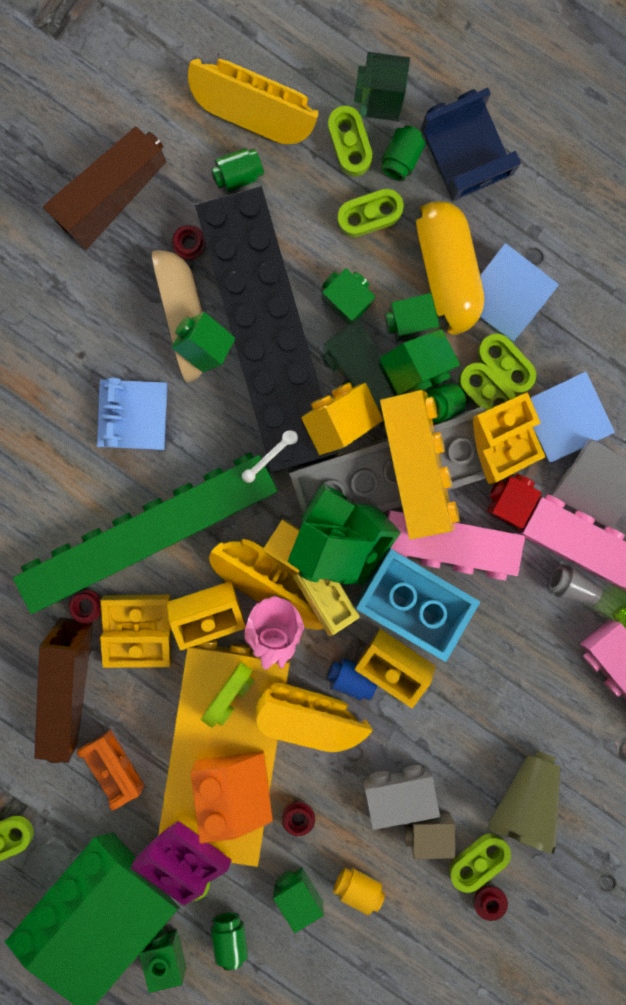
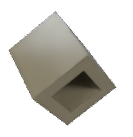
(431, 838)

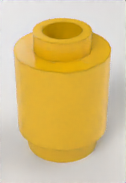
(359, 891)

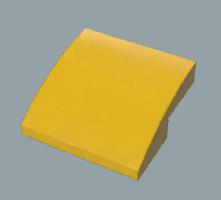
(507, 438)
(135, 631)

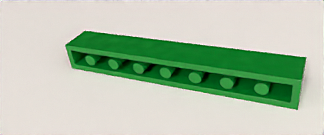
(142, 535)

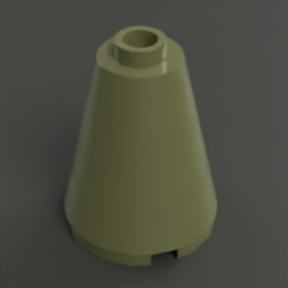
(531, 804)

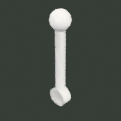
(289, 437)

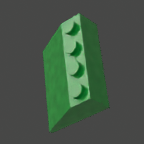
(91, 923)

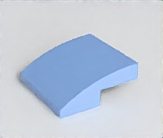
(513, 292)
(569, 417)

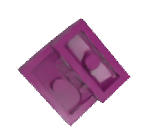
(180, 863)

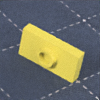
(328, 603)

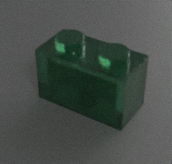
(382, 86)

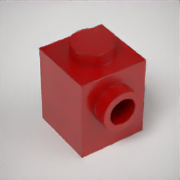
(513, 500)

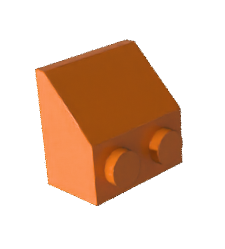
(230, 796)

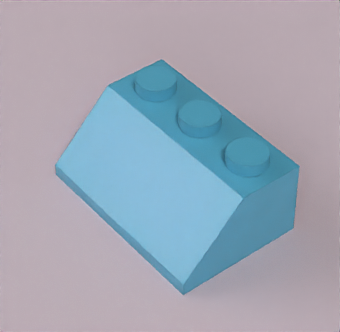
(416, 604)

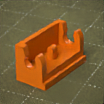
(112, 769)

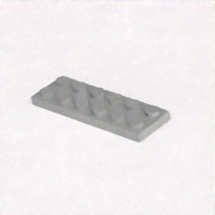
(369, 472)

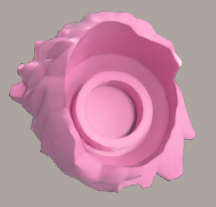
(274, 631)

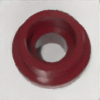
(184, 233)
(76, 610)
(298, 828)
(486, 894)

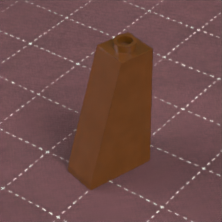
(106, 186)
(61, 689)

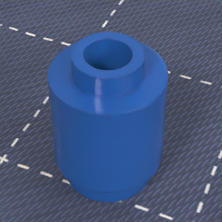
(348, 681)

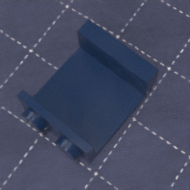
(467, 145)

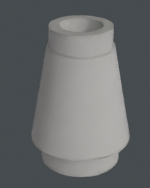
(573, 585)

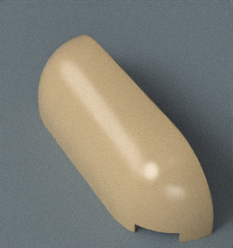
(178, 297)

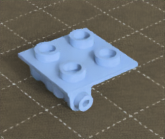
(132, 414)

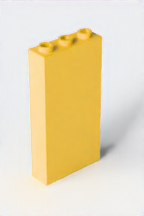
(203, 677)

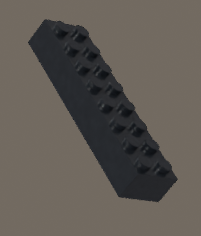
(263, 321)

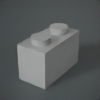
(401, 797)

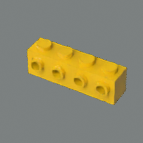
(418, 464)

